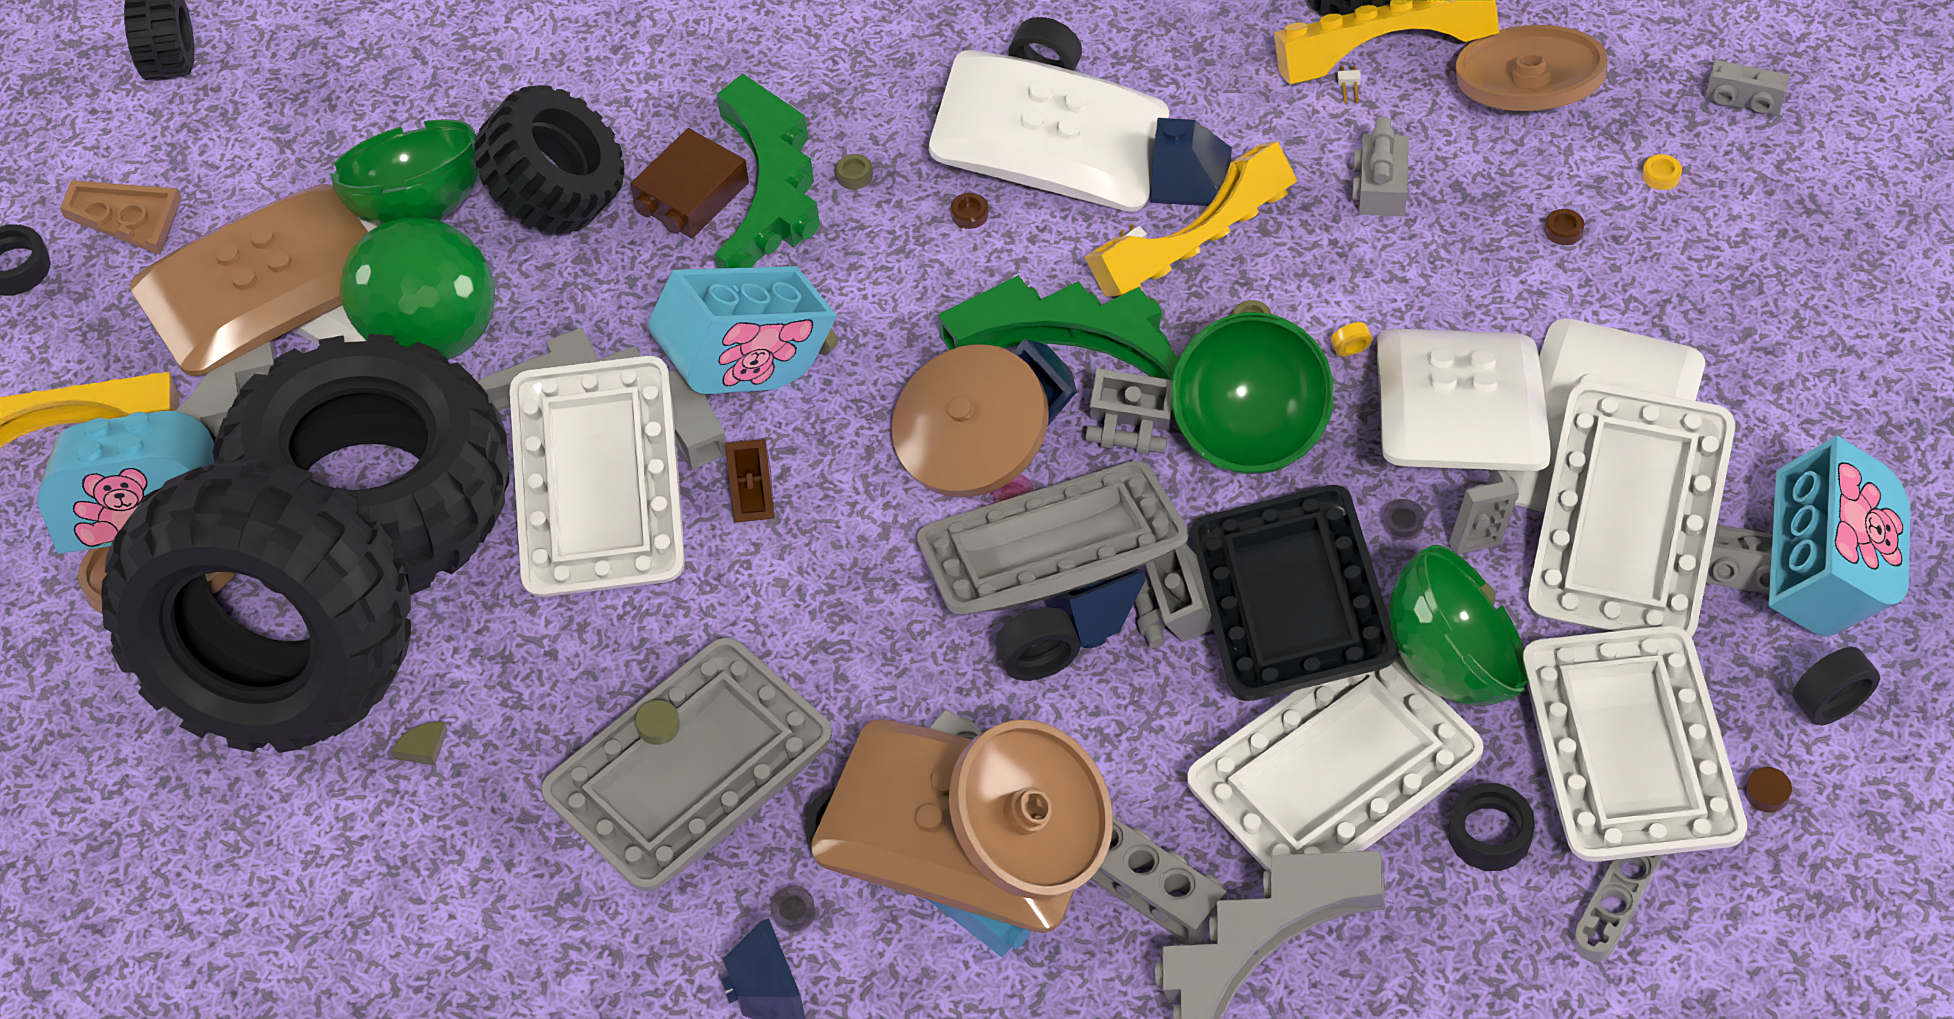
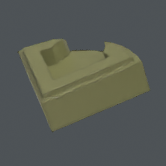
(421, 743)

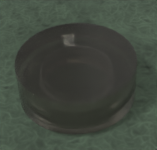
(1403, 519)
(792, 909)

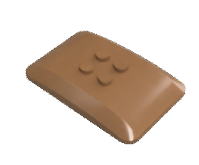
(249, 279)
(897, 831)

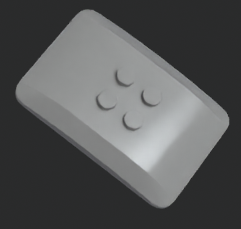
(1052, 540)
(672, 802)

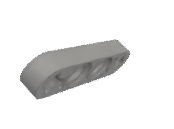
(1613, 885)

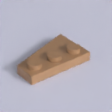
(123, 211)

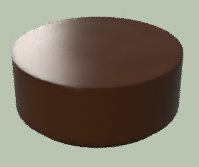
(969, 210)
(1564, 227)
(1768, 789)

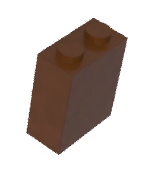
(689, 183)

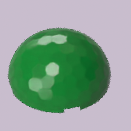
(408, 172)
(419, 285)
(1252, 393)
(1453, 631)

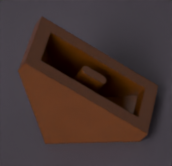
(750, 480)

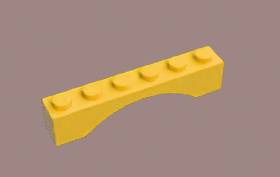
(1315, 48)
(1250, 181)
(82, 403)

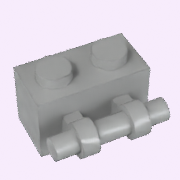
(1383, 171)
(1134, 402)
(1180, 595)

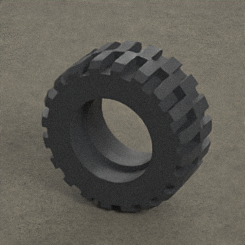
(526, 181)

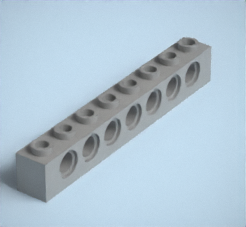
(1147, 892)

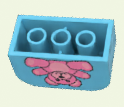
(740, 327)
(109, 467)
(1838, 538)

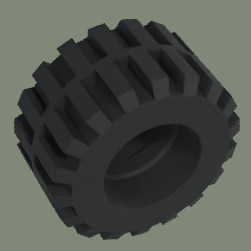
(159, 37)

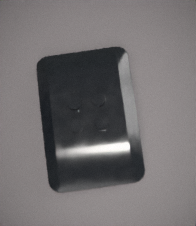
(1292, 593)

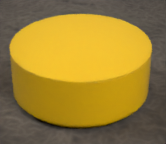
(1662, 172)
(1351, 339)

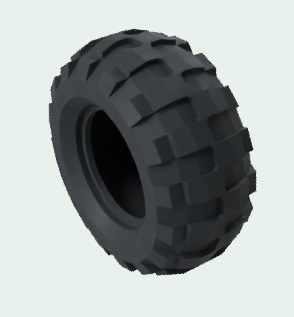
(392, 398)
(299, 544)

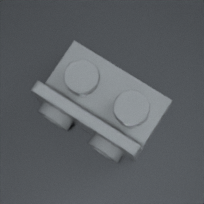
(1747, 87)
(1485, 513)
(1741, 559)

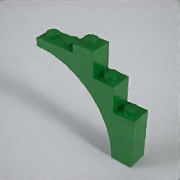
(785, 174)
(1070, 317)

